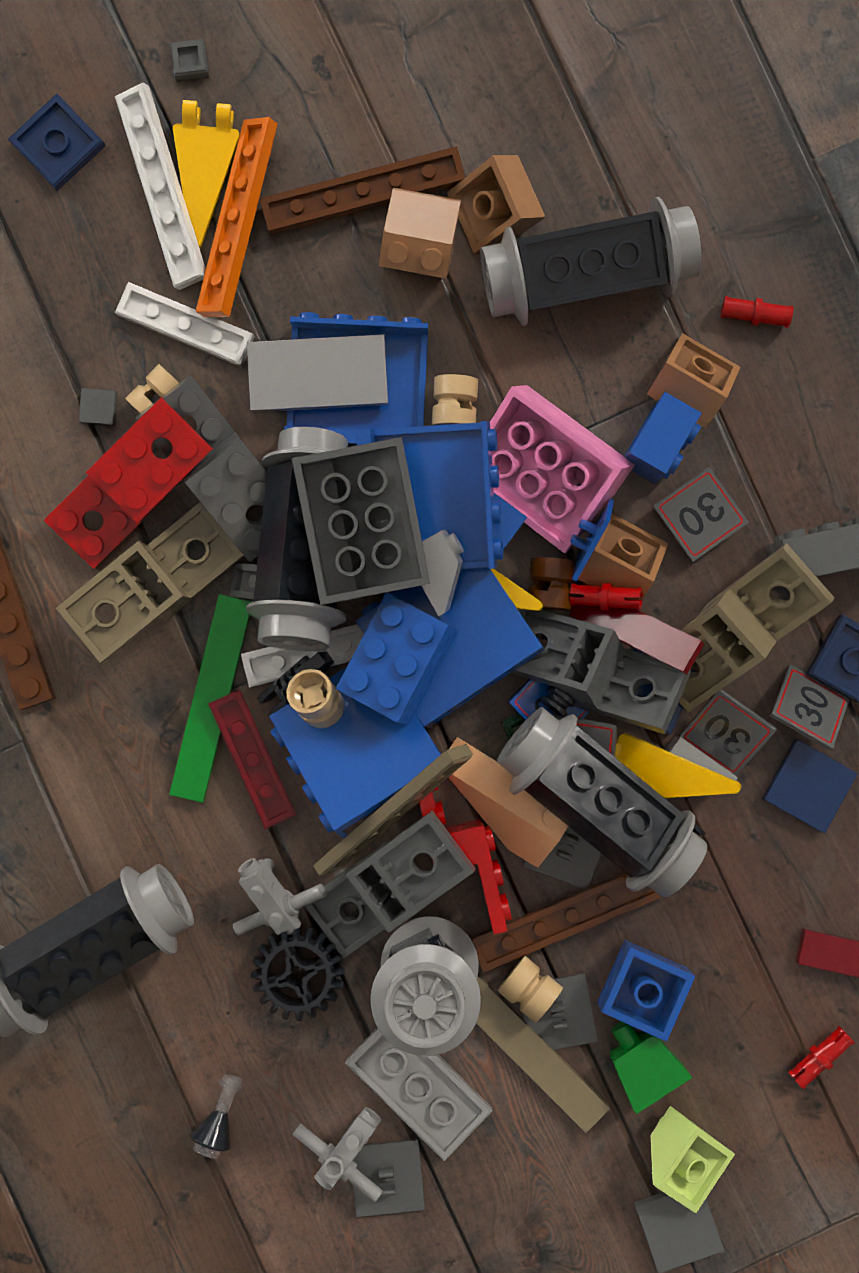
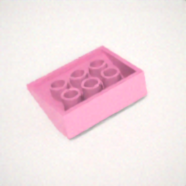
(552, 466)

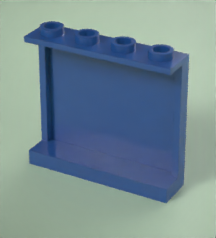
(405, 370)
(452, 484)
(486, 648)
(355, 761)

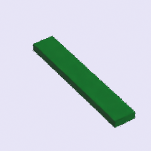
(214, 681)

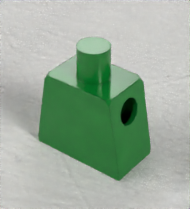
(645, 1066)

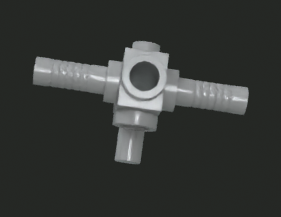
(275, 904)
(337, 1160)

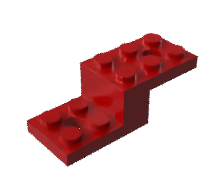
(128, 483)
(477, 843)

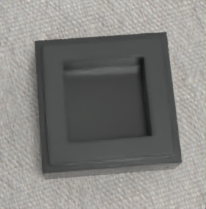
(189, 59)
(98, 407)

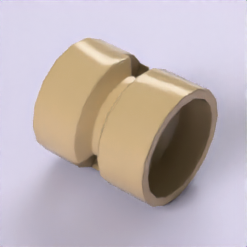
(158, 382)
(455, 399)
(315, 698)
(530, 989)

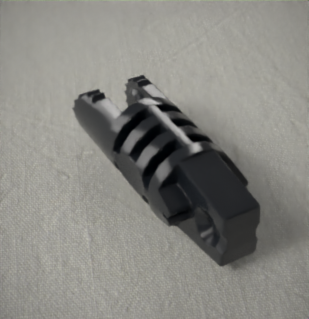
(320, 661)

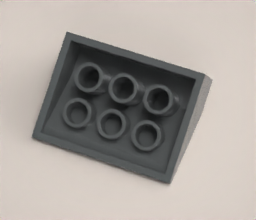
(361, 520)

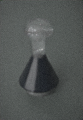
(213, 1133)

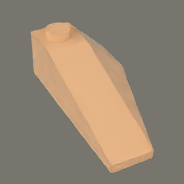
(516, 819)

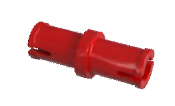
(757, 311)
(606, 596)
(821, 1057)

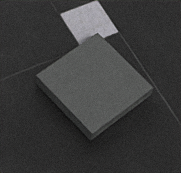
(677, 1233)

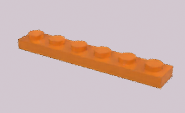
(236, 217)

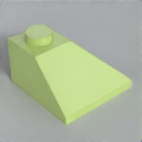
(686, 1159)

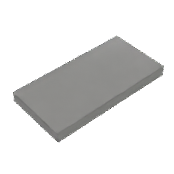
(317, 373)
(421, 1092)

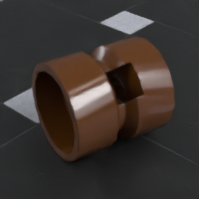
(551, 582)

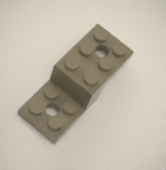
(149, 583)
(748, 621)

